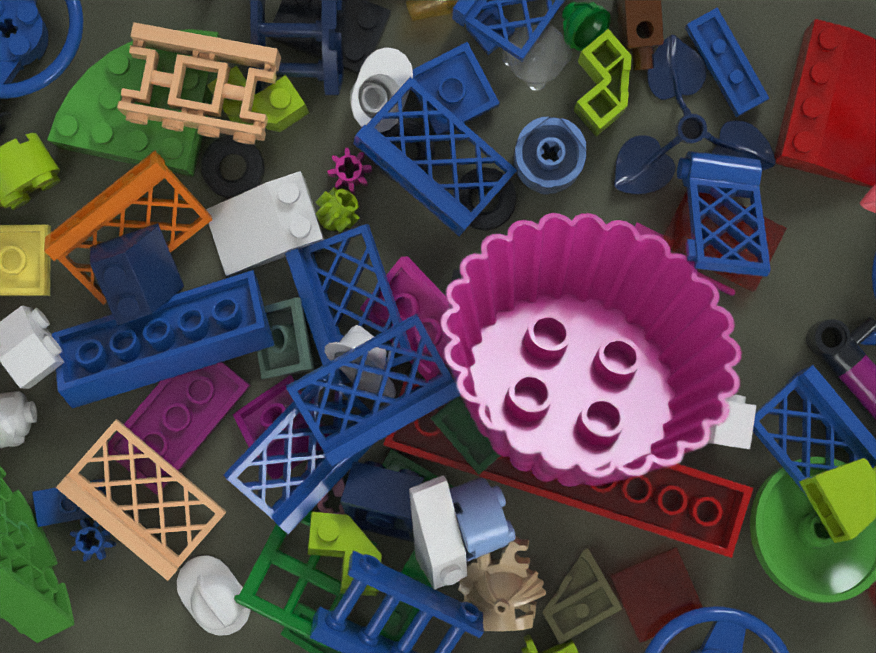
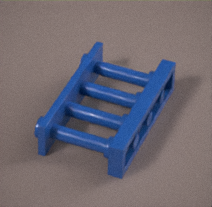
(345, 636)

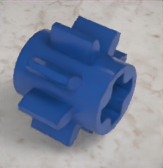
(84, 543)

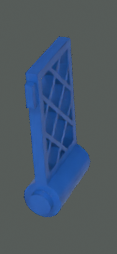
(724, 179)

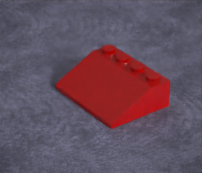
(832, 106)

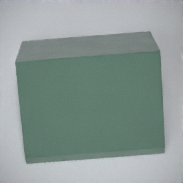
(292, 341)

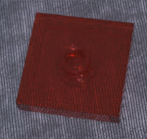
(655, 592)

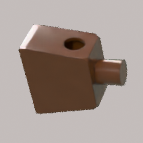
(641, 14)

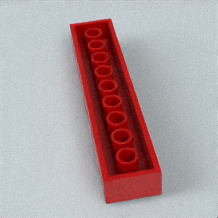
(665, 501)

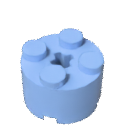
(481, 517)

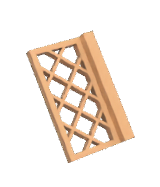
(119, 522)

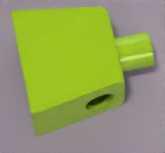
(844, 498)

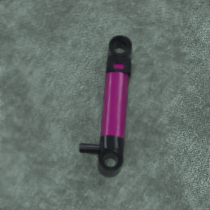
(848, 358)

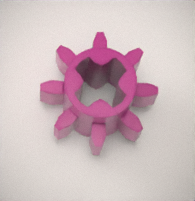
(341, 165)

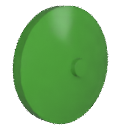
(798, 548)

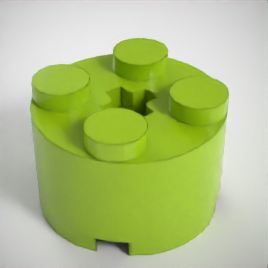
(24, 170)

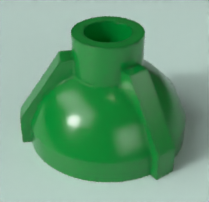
(584, 23)

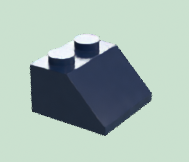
(135, 273)
(380, 499)

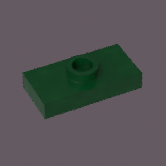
(462, 432)

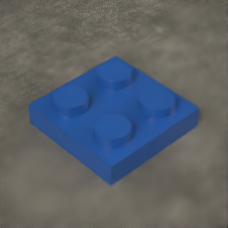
(457, 84)

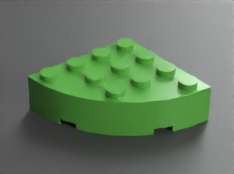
(94, 125)
(28, 584)

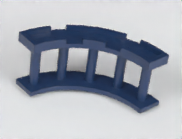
(328, 69)

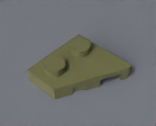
(580, 600)

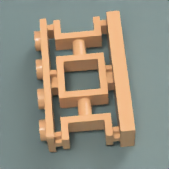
(205, 53)

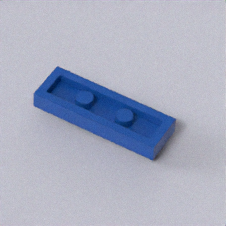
(726, 62)

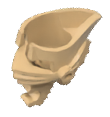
(503, 586)

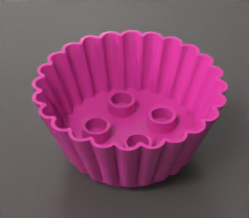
(588, 349)

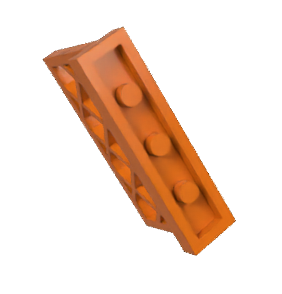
(114, 201)

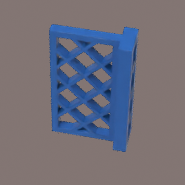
(466, 12)
(417, 181)
(316, 300)
(827, 408)
(381, 420)
(314, 482)

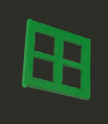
(305, 572)

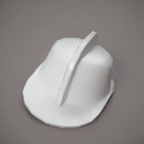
(376, 83)
(375, 357)
(209, 593)

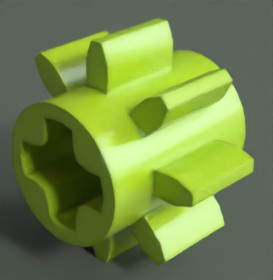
(337, 210)

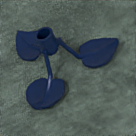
(678, 72)

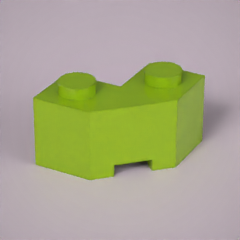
(609, 68)
(278, 101)
(338, 537)

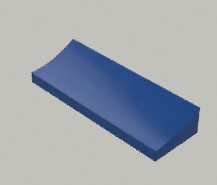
(177, 338)

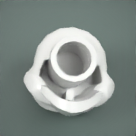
(15, 418)

